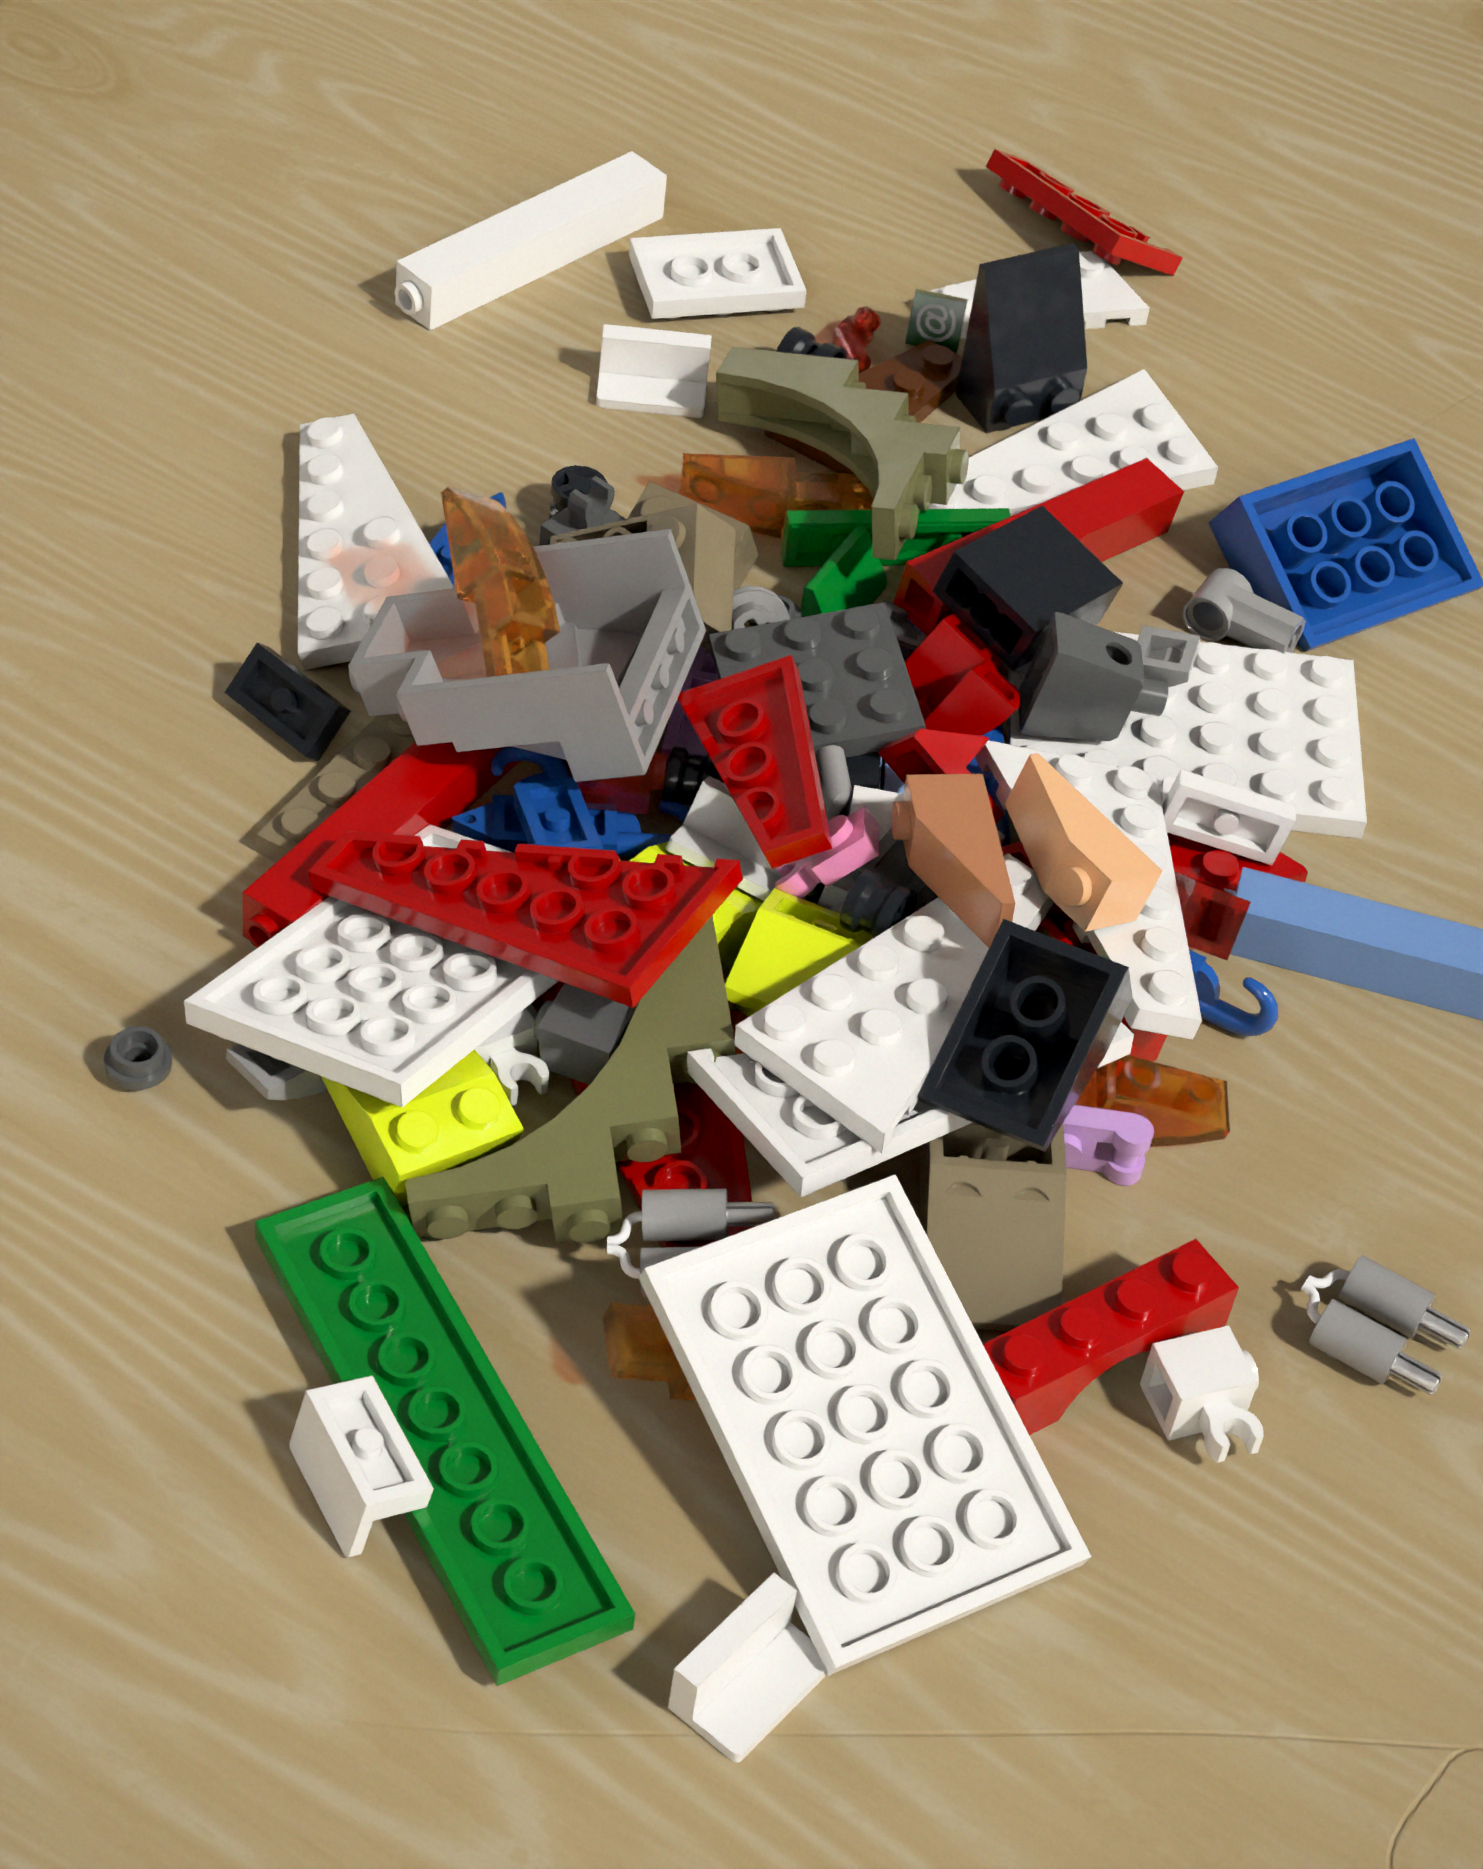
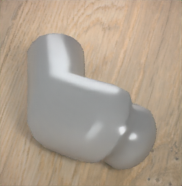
(833, 779)

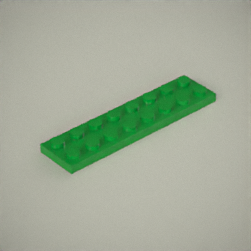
(497, 1513)

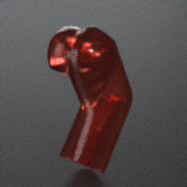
(856, 334)

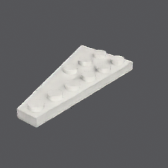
(1082, 445)
(352, 542)
(1157, 941)
(876, 1019)
(803, 1139)

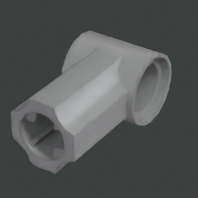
(1229, 608)

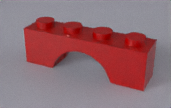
(1071, 1345)

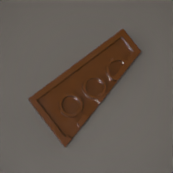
(924, 372)

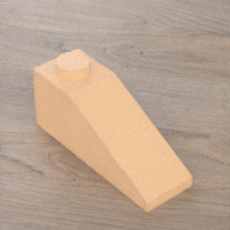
(1078, 851)

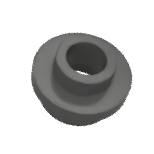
(137, 1058)

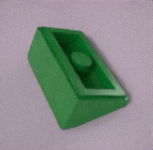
(846, 579)

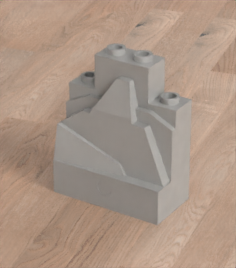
(612, 667)

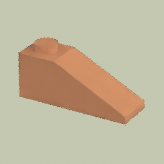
(956, 847)

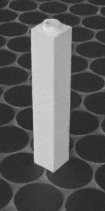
(529, 240)

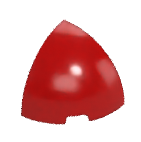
(960, 681)

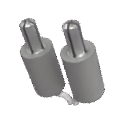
(684, 1217)
(1367, 1344)

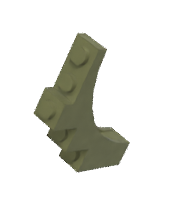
(862, 428)
(625, 1114)

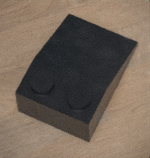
(1024, 339)
(1028, 1035)

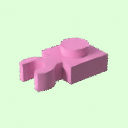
(853, 844)

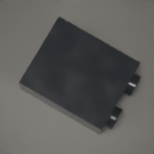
(1017, 580)

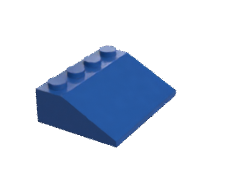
(1350, 544)

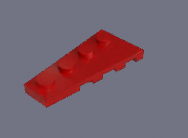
(1080, 216)
(765, 755)

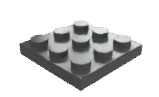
(848, 673)

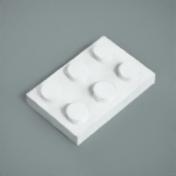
(716, 273)

